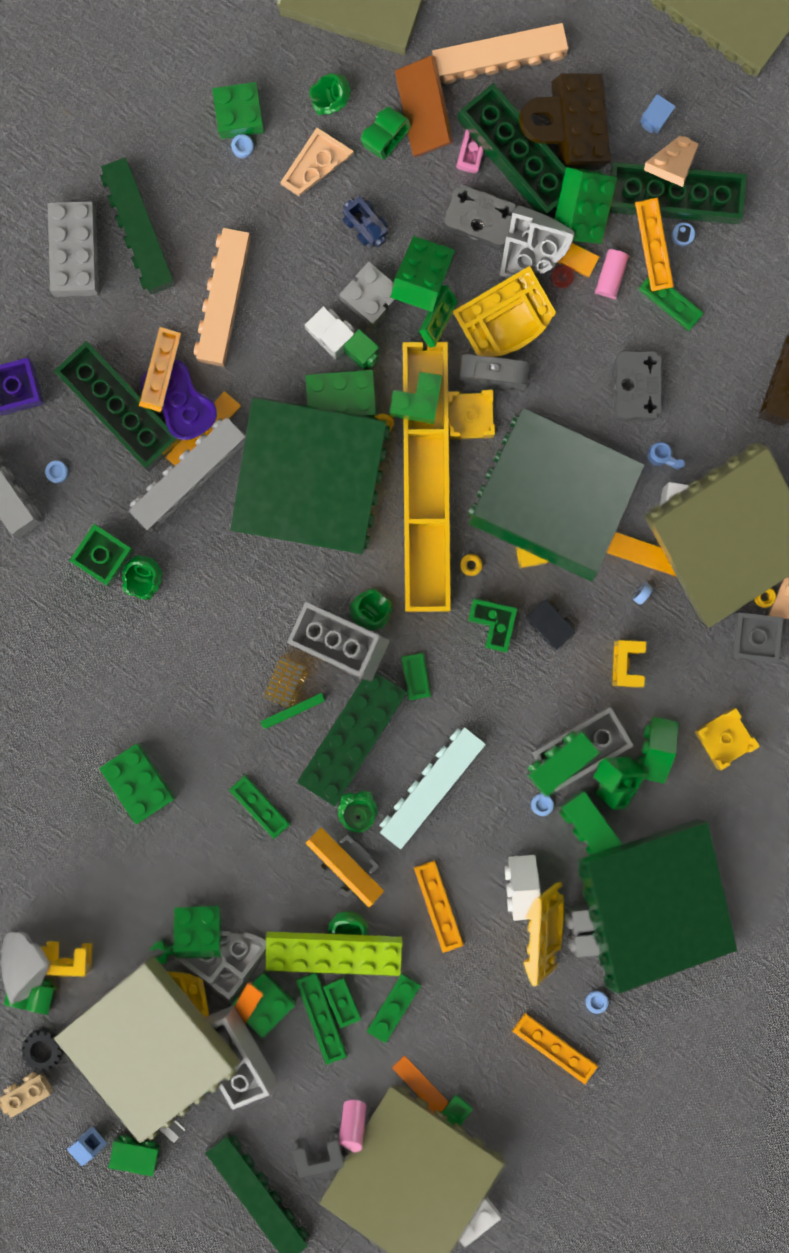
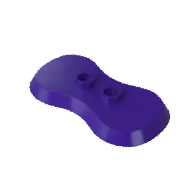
(185, 409)

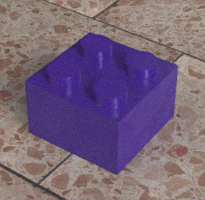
(19, 387)

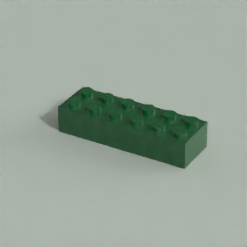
(526, 164)
(704, 196)
(116, 406)
(351, 738)

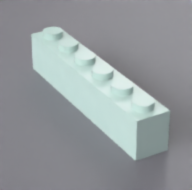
(432, 787)

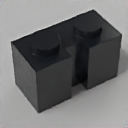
(551, 624)

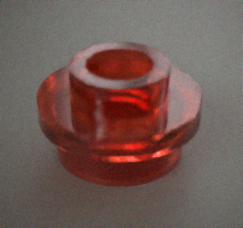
(562, 270)

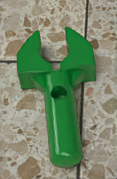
(168, 951)

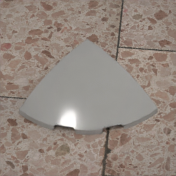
(534, 242)
(21, 965)
(230, 972)

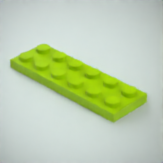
(333, 953)

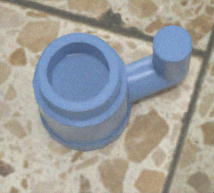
(661, 453)

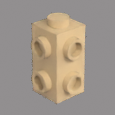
(26, 1094)

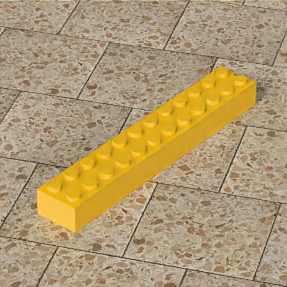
(426, 488)

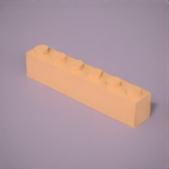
(501, 53)
(223, 297)

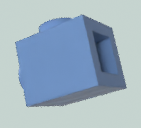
(656, 114)
(87, 1146)

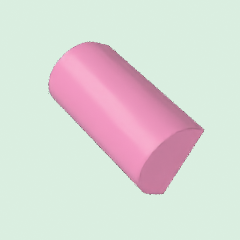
(469, 155)
(612, 273)
(353, 1125)

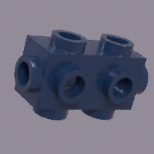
(370, 227)

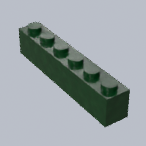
(137, 225)
(256, 1195)

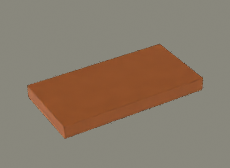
(424, 106)

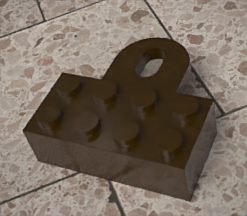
(575, 118)
(776, 401)

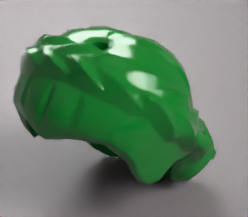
(330, 94)
(141, 577)
(371, 610)
(357, 804)
(348, 924)

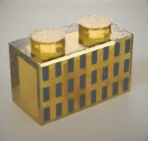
(285, 682)

